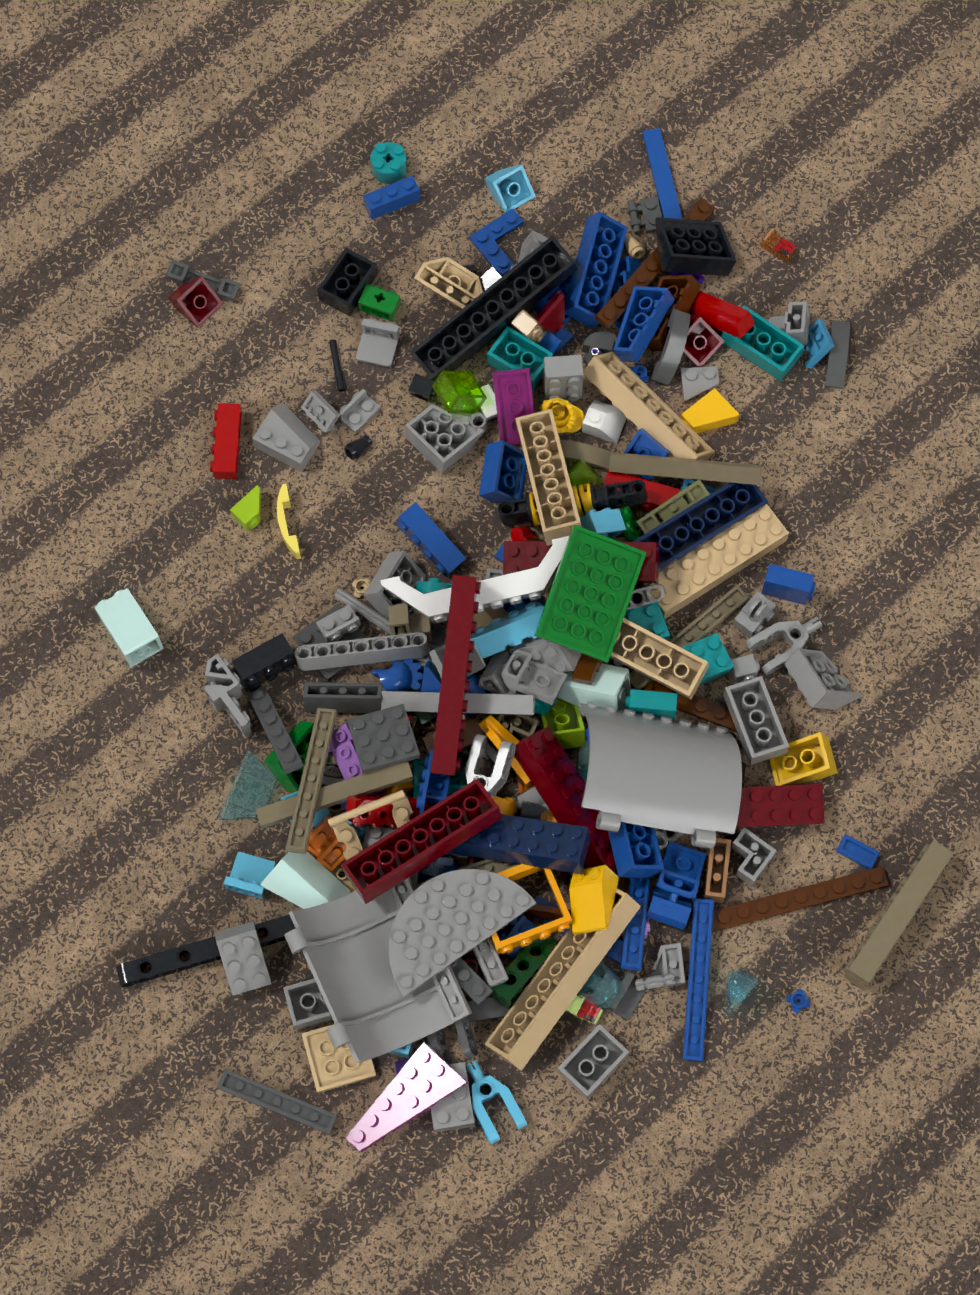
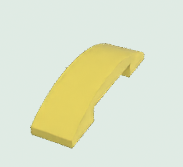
(282, 503)

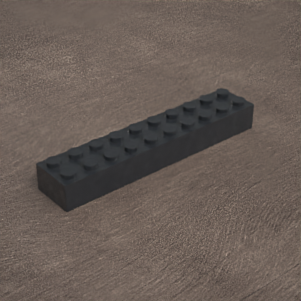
(494, 309)

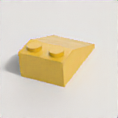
(805, 761)
(592, 899)

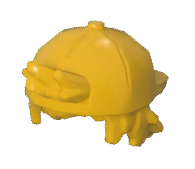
(566, 415)

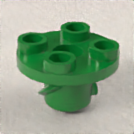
(632, 528)

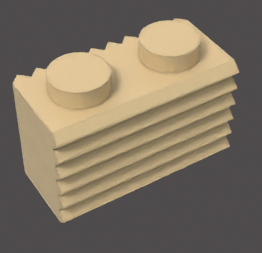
(528, 326)

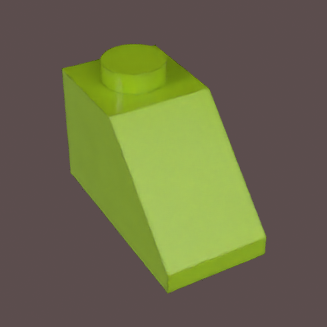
(248, 509)

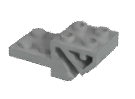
(521, 674)
(224, 690)

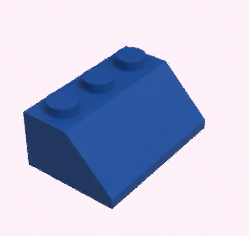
(503, 473)

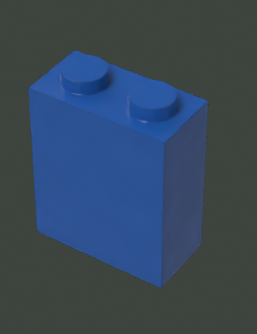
(788, 584)

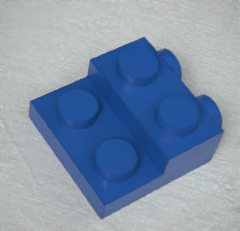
(645, 444)

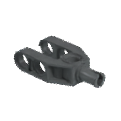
(466, 1039)

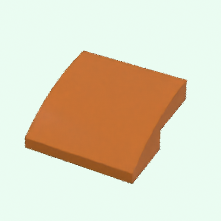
(325, 845)

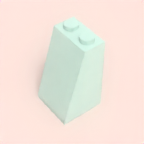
(129, 627)
(608, 688)
(304, 881)

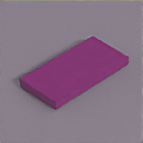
(512, 400)

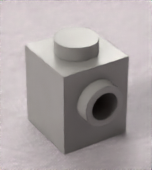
(745, 668)

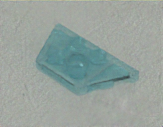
(249, 790)

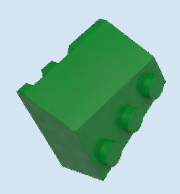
(301, 738)

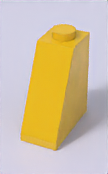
(710, 413)

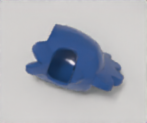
(400, 676)

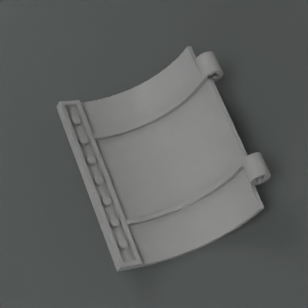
(661, 773)
(351, 965)

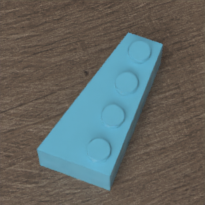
(508, 630)

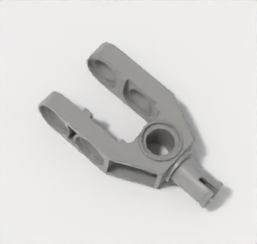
(784, 629)
(501, 768)

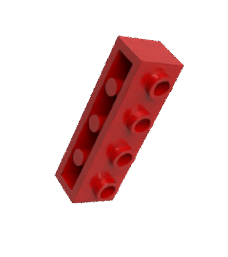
(378, 816)

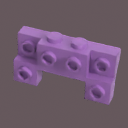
(346, 757)

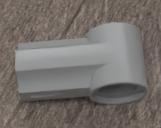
(472, 419)

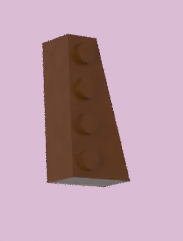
(684, 291)

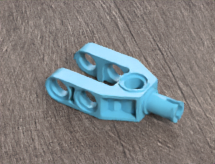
(478, 1098)

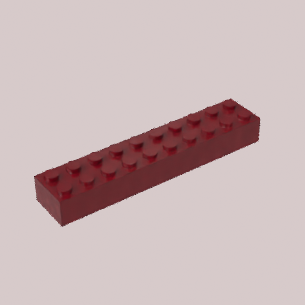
(454, 675)

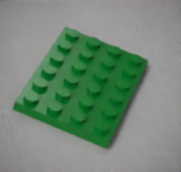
(590, 593)

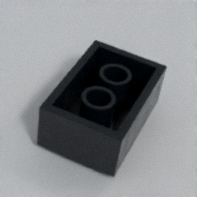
(347, 281)
(264, 662)

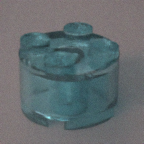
(601, 987)

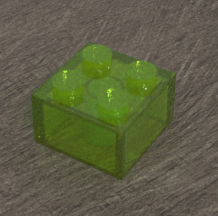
(459, 392)

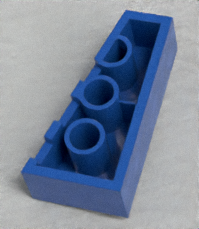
(641, 320)
(430, 539)

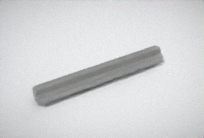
(363, 609)

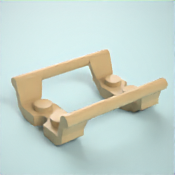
(347, 833)

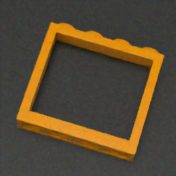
(543, 931)

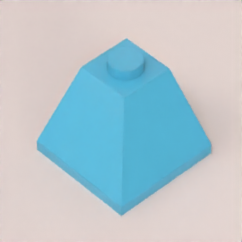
(510, 187)

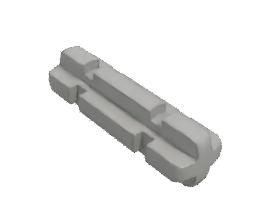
(654, 981)

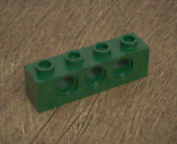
(508, 994)

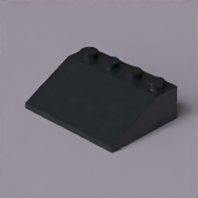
(693, 247)

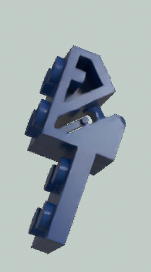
(676, 885)

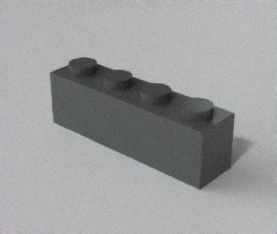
(343, 697)

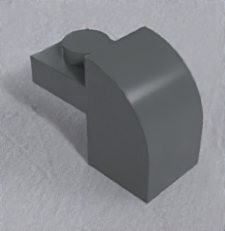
(599, 340)

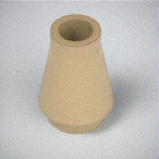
(634, 247)

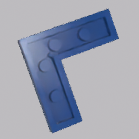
(486, 239)

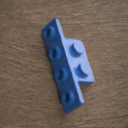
(435, 786)

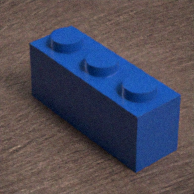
(392, 197)

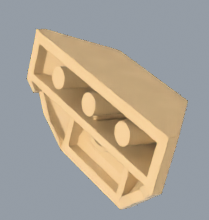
(449, 281)

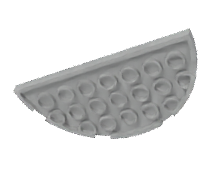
(448, 920)

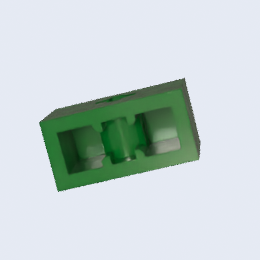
(379, 302)

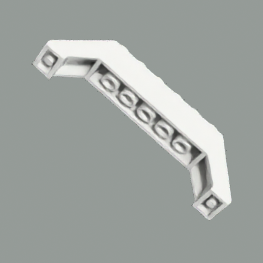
(494, 591)

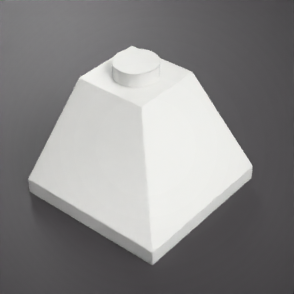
(604, 421)

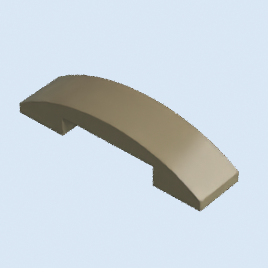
(591, 454)

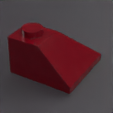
(196, 301)
(553, 313)
(701, 341)

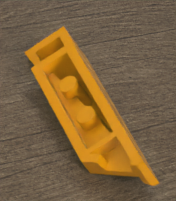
(497, 734)

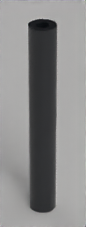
(337, 366)

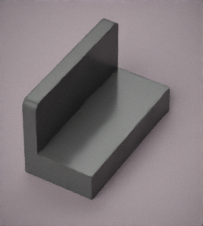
(627, 997)

